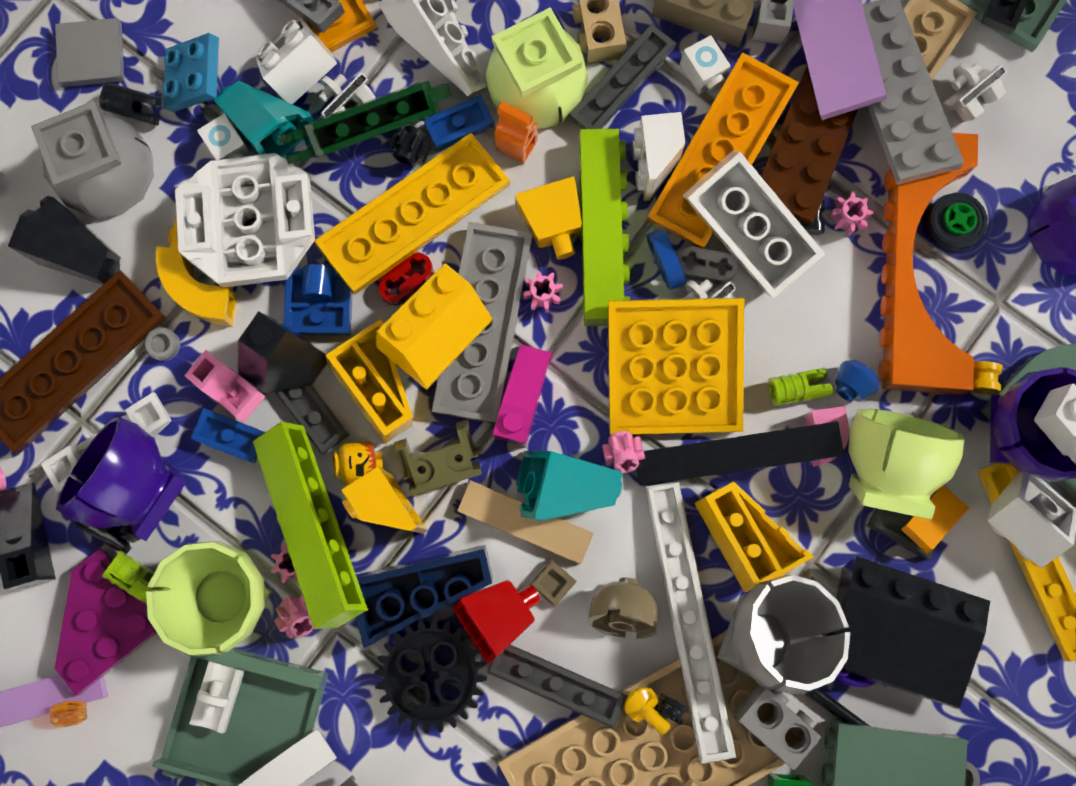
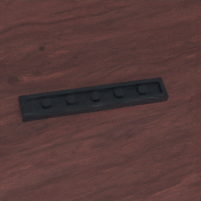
(741, 453)

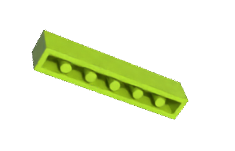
(602, 222)
(309, 526)

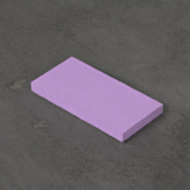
(839, 55)

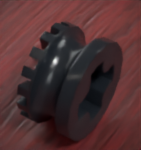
(671, 708)

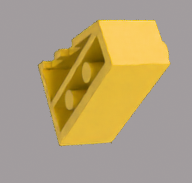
(372, 383)

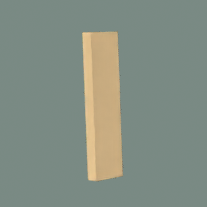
(504, 514)

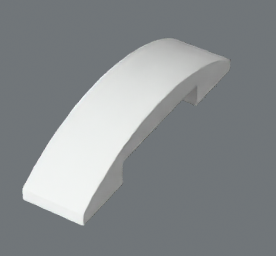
(147, 413)
(295, 764)

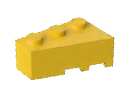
(748, 537)

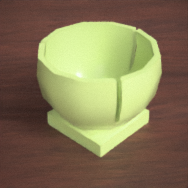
(537, 69)
(901, 460)
(208, 598)

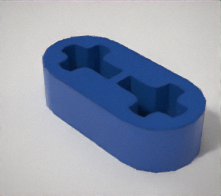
(666, 259)

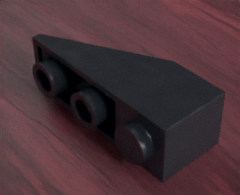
(23, 539)

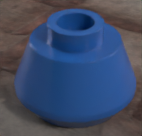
(856, 381)

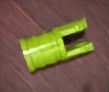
(796, 387)
(130, 576)

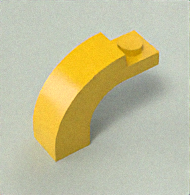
(202, 300)

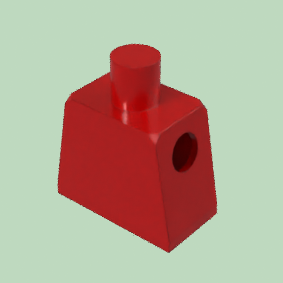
(496, 616)

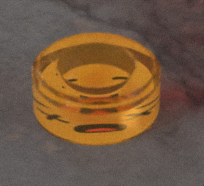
(68, 713)

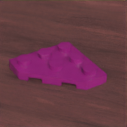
(98, 625)

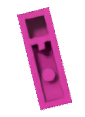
(522, 396)

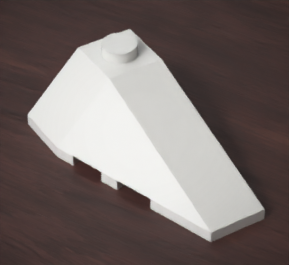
(438, 37)

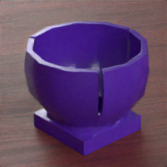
(1058, 242)
(1016, 436)
(122, 481)

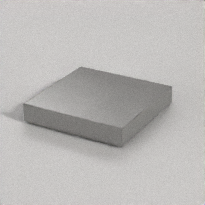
(89, 52)

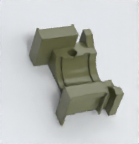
(441, 464)

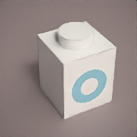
(705, 65)
(223, 139)

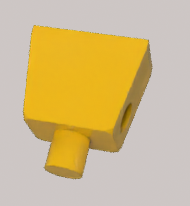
(552, 215)

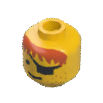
(354, 461)

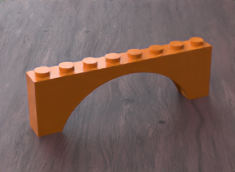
(914, 349)

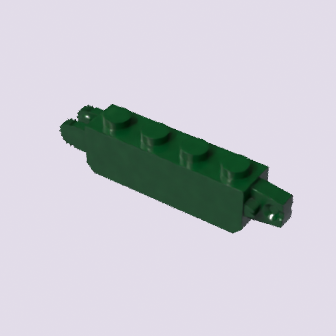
(366, 120)

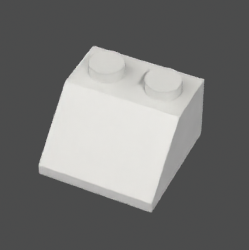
(1034, 519)

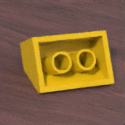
(433, 326)
(381, 501)

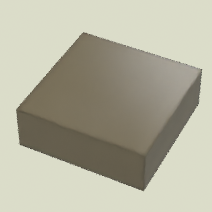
(553, 583)

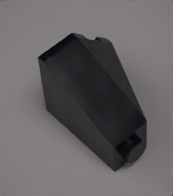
(63, 242)
(277, 357)

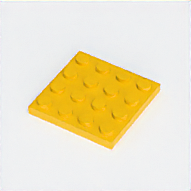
(676, 365)

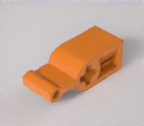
(515, 132)

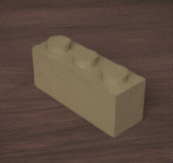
(719, 18)

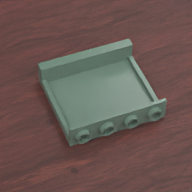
(270, 714)
(892, 757)

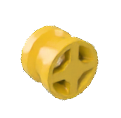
(986, 377)

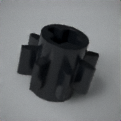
(409, 145)

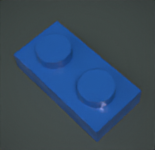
(458, 121)
(226, 435)

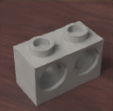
(772, 21)
(773, 731)

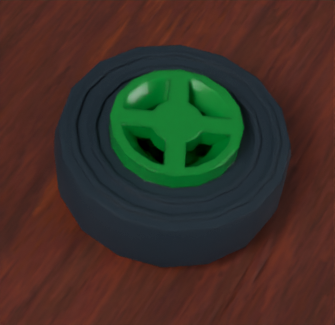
(958, 210)

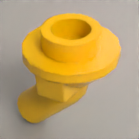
(640, 706)

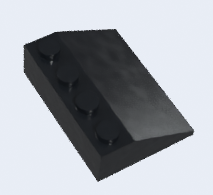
(910, 631)

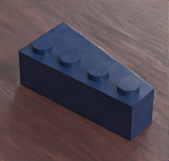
(418, 589)

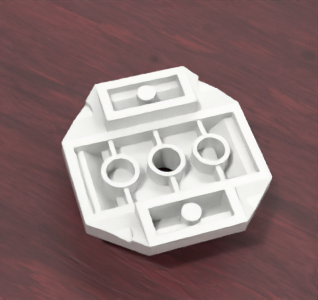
(228, 194)

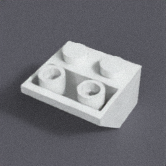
(294, 60)
(658, 149)

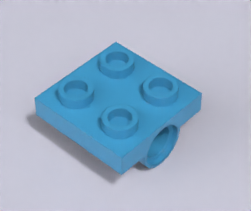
(191, 72)

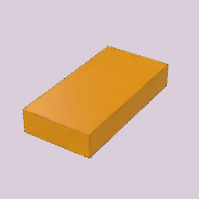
(929, 532)

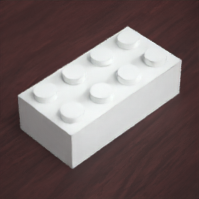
(753, 224)

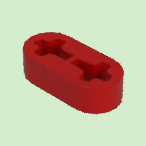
(401, 273)

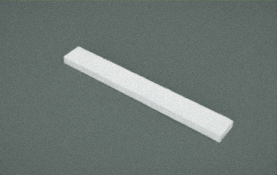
(690, 623)

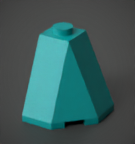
(261, 117)
(564, 485)

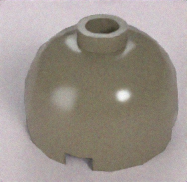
(624, 608)

